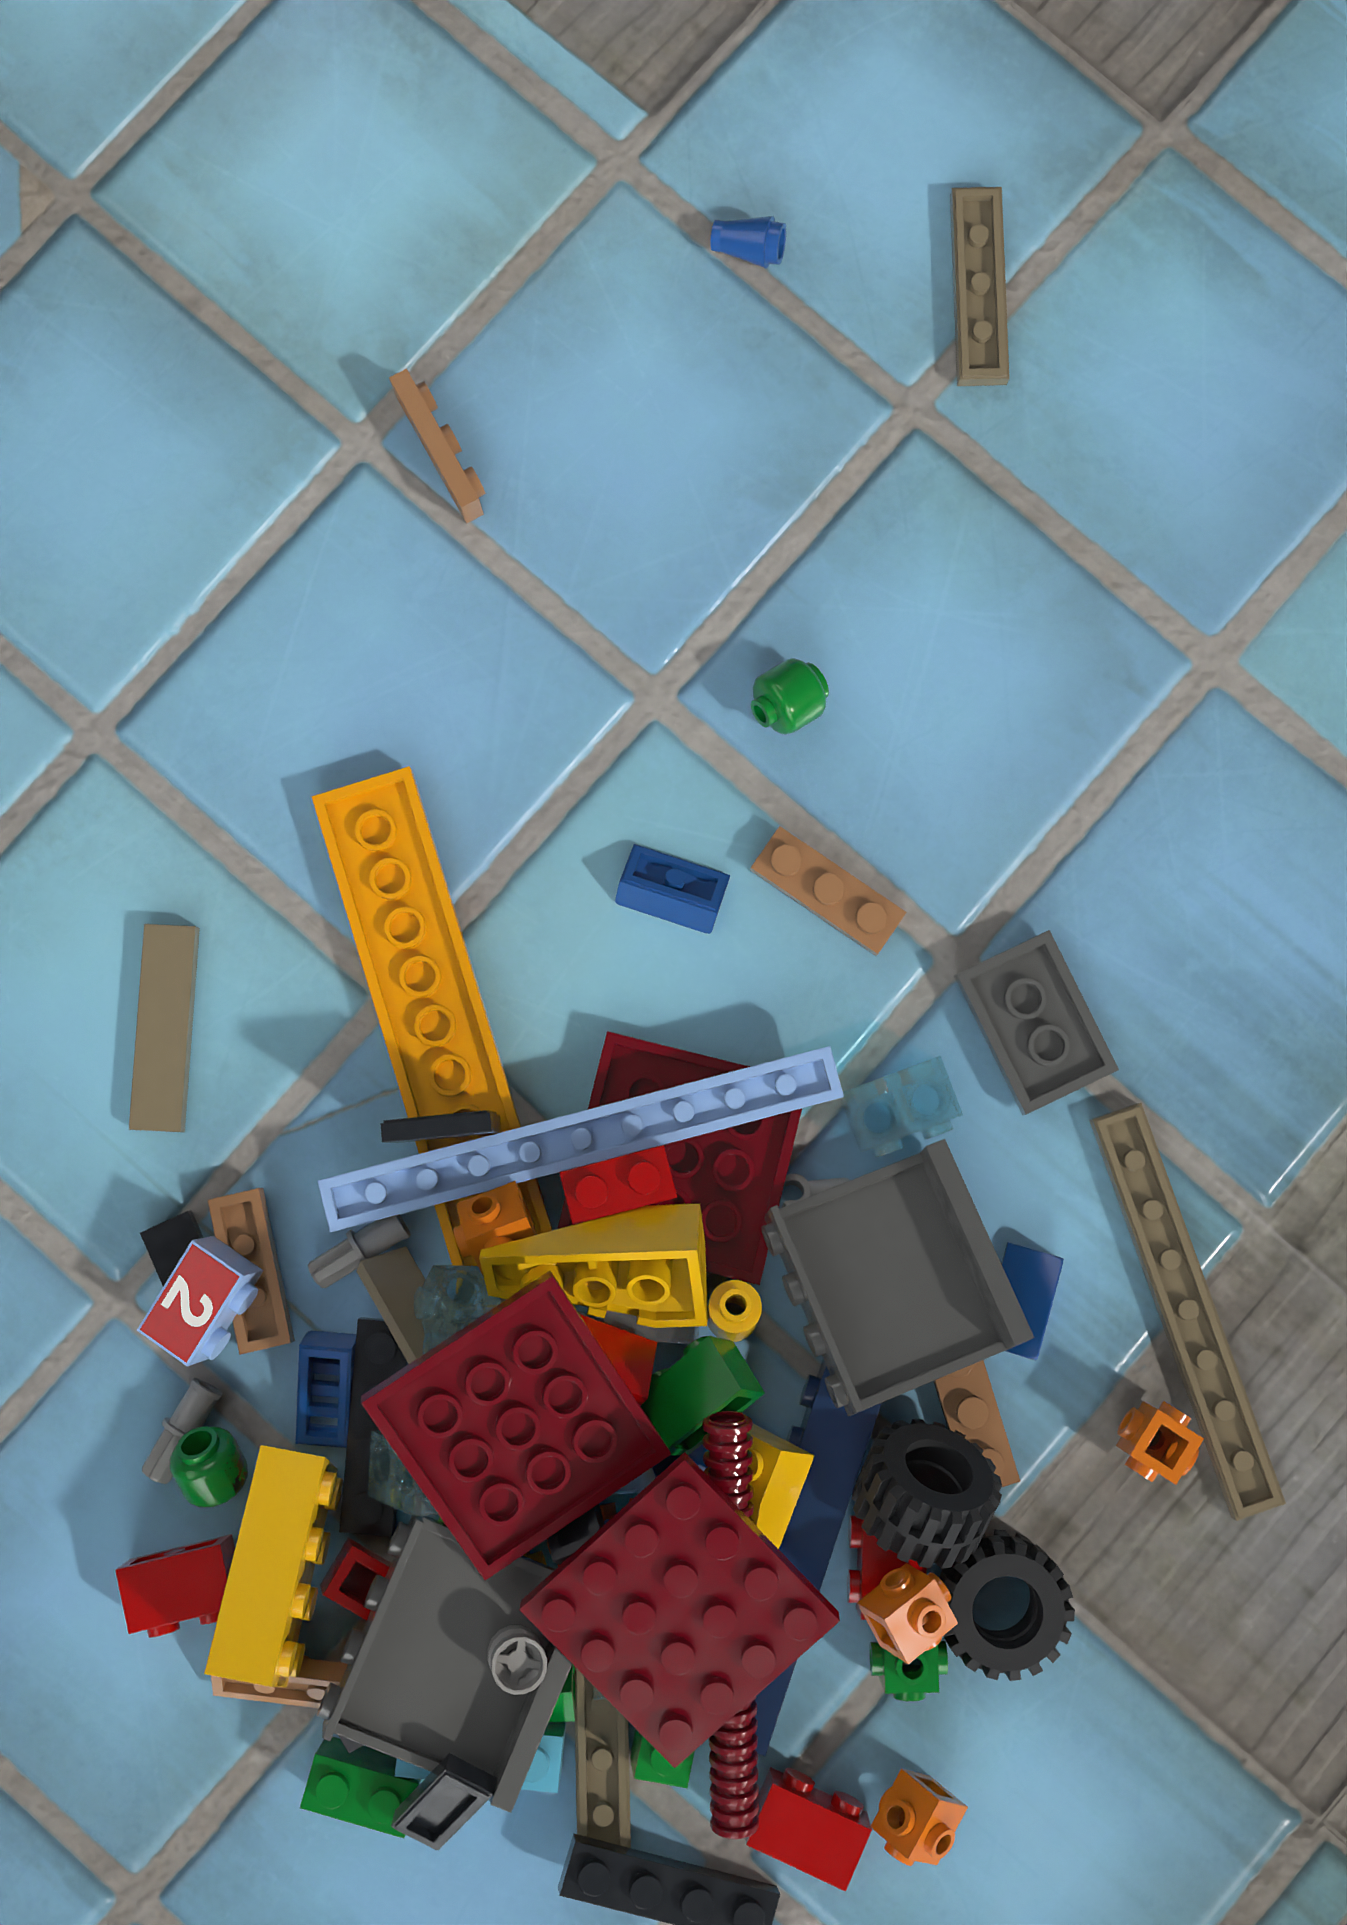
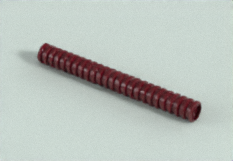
(734, 1744)

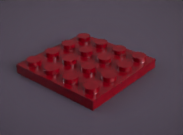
(728, 1172)
(515, 1425)
(679, 1610)

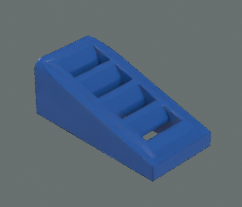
(324, 1345)

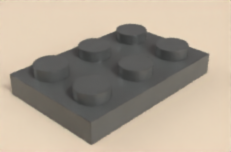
(1036, 1022)

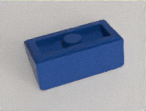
(671, 889)
(1034, 1282)

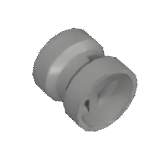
(518, 1670)

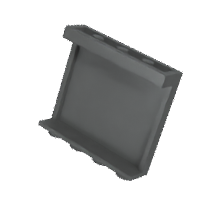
(895, 1279)
(422, 1668)

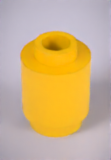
(731, 1326)

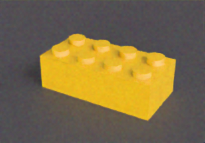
(274, 1568)

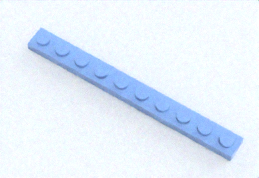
(580, 1139)

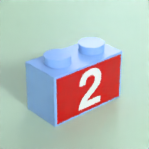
(201, 1301)

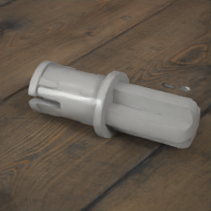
(357, 1247)
(189, 1414)

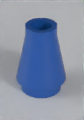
(750, 239)

